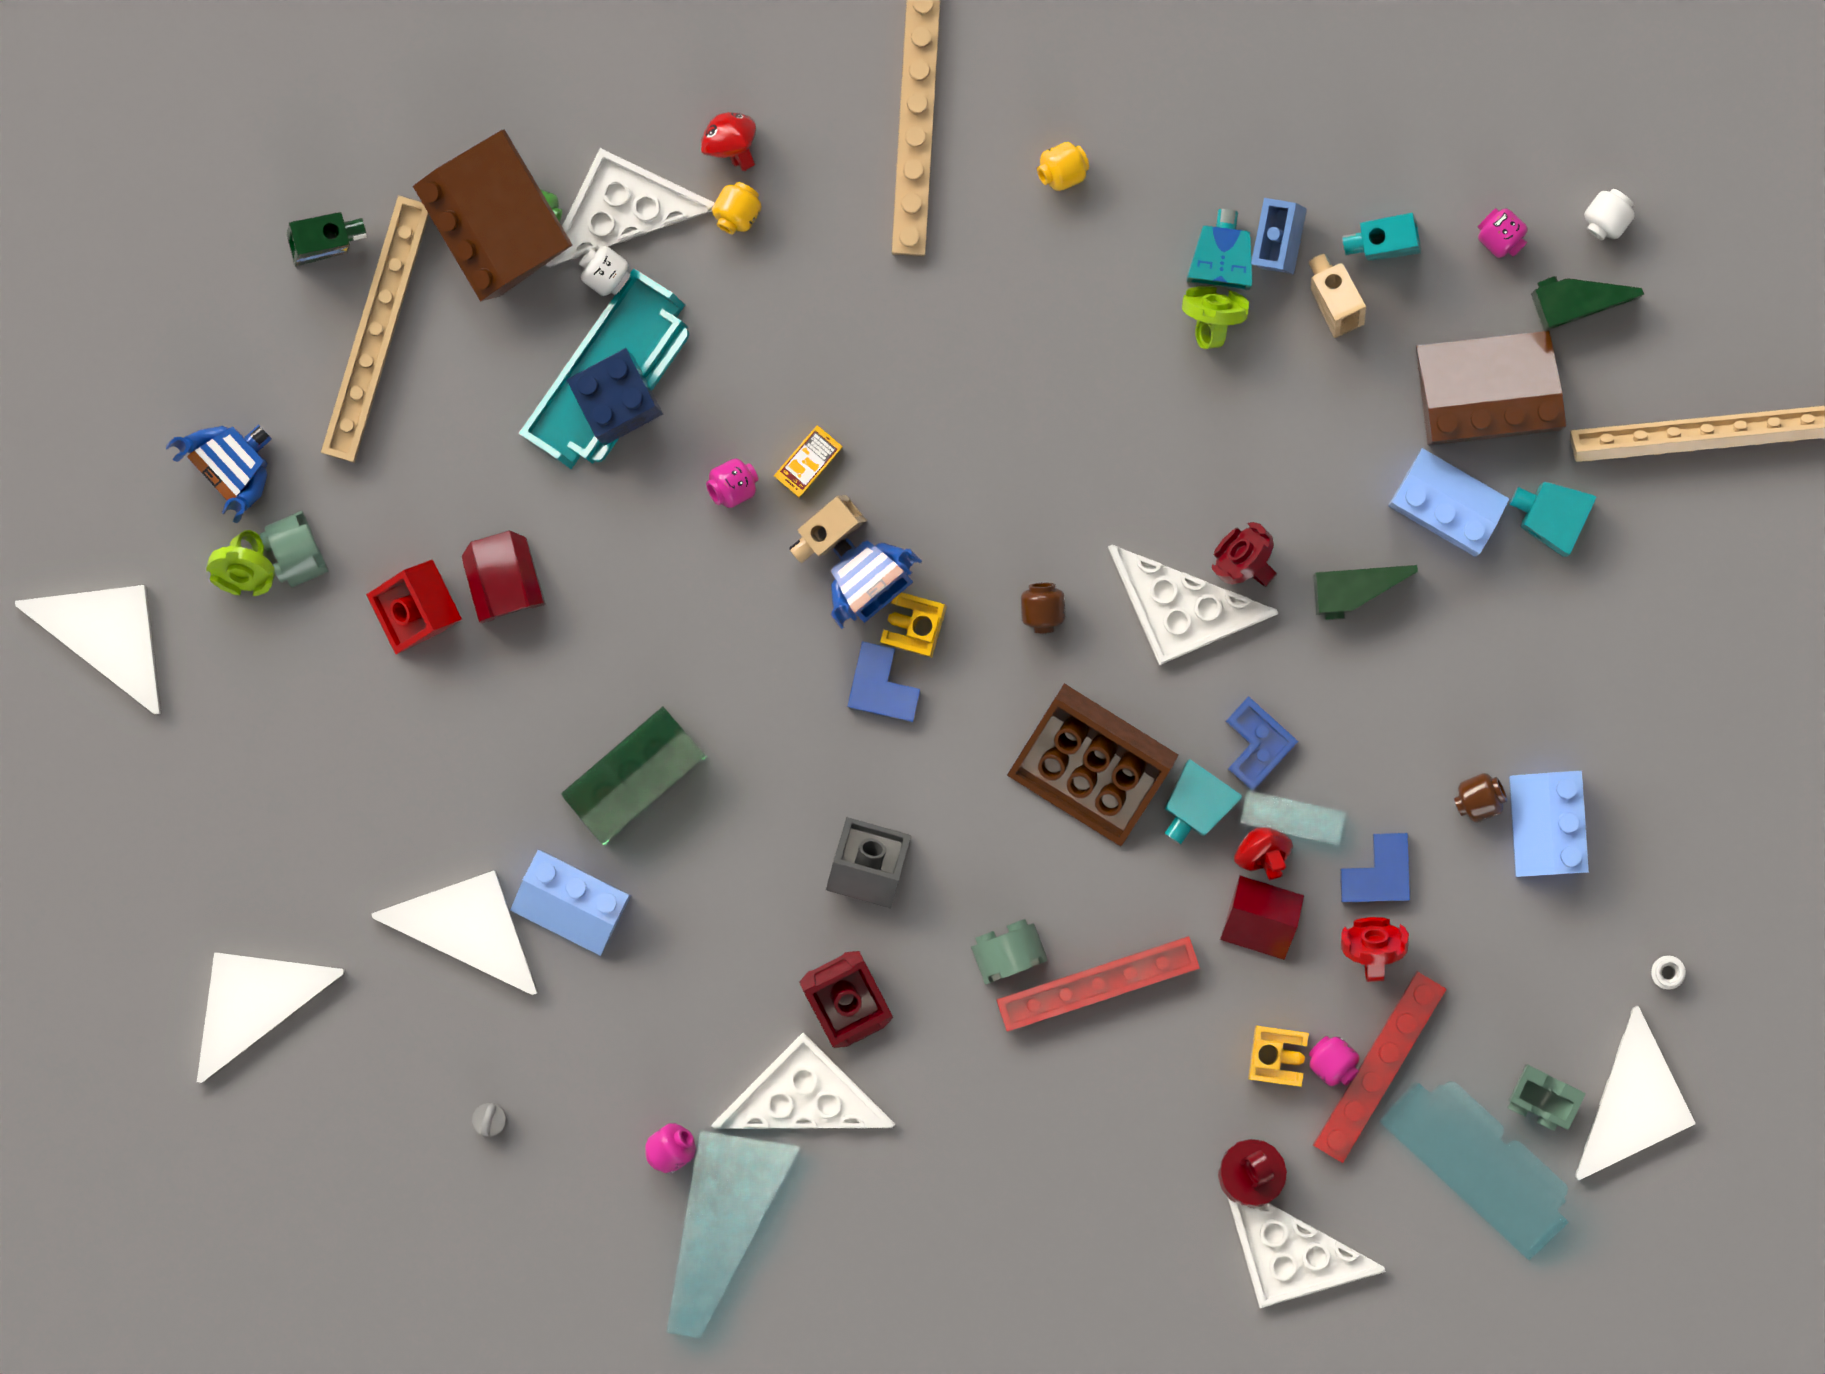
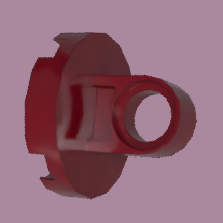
(1245, 556)
(1252, 1173)

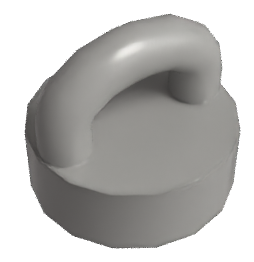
(489, 1119)

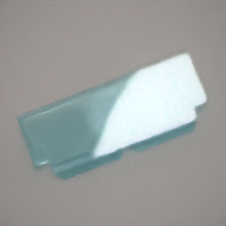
(1466, 1152)

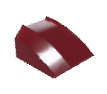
(501, 575)
(846, 999)

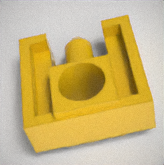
(922, 609)
(1272, 1072)

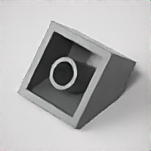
(868, 862)

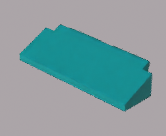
(636, 319)

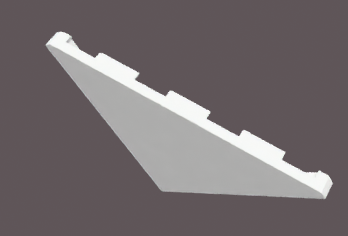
(624, 203)
(1182, 610)
(108, 632)
(468, 924)
(250, 1000)
(803, 1092)
(1637, 1104)
(1292, 1257)

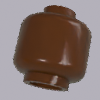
(1043, 607)
(1480, 797)

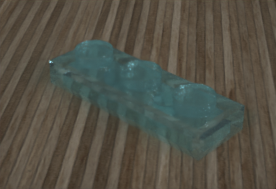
(1293, 817)

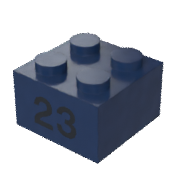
(614, 396)

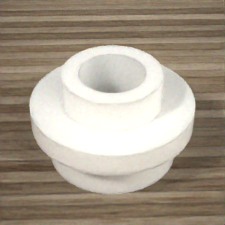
(1678, 975)

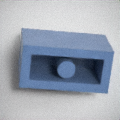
(1278, 236)

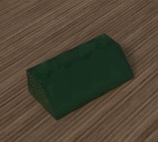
(633, 775)

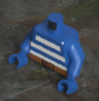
(228, 463)
(868, 578)

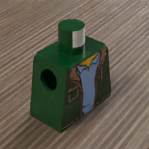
(310, 244)

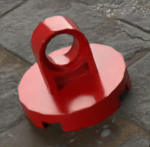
(1374, 945)

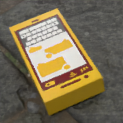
(808, 461)

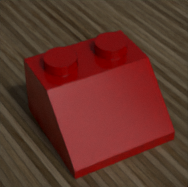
(414, 606)

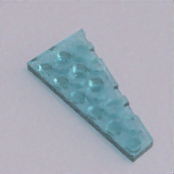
(726, 1203)

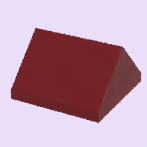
(1262, 917)

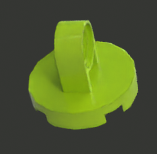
(1214, 313)
(241, 568)

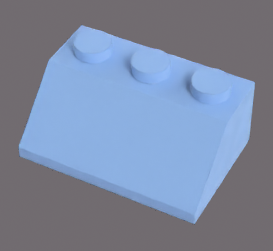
(1449, 502)
(1548, 823)
(569, 902)

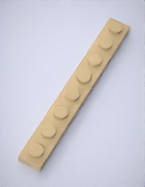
(915, 127)
(376, 329)
(1698, 434)

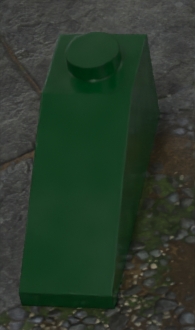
(1575, 299)
(1348, 589)

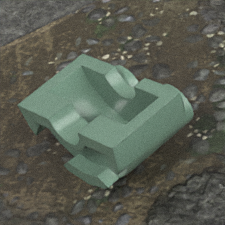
(294, 549)
(1009, 952)
(1545, 1097)

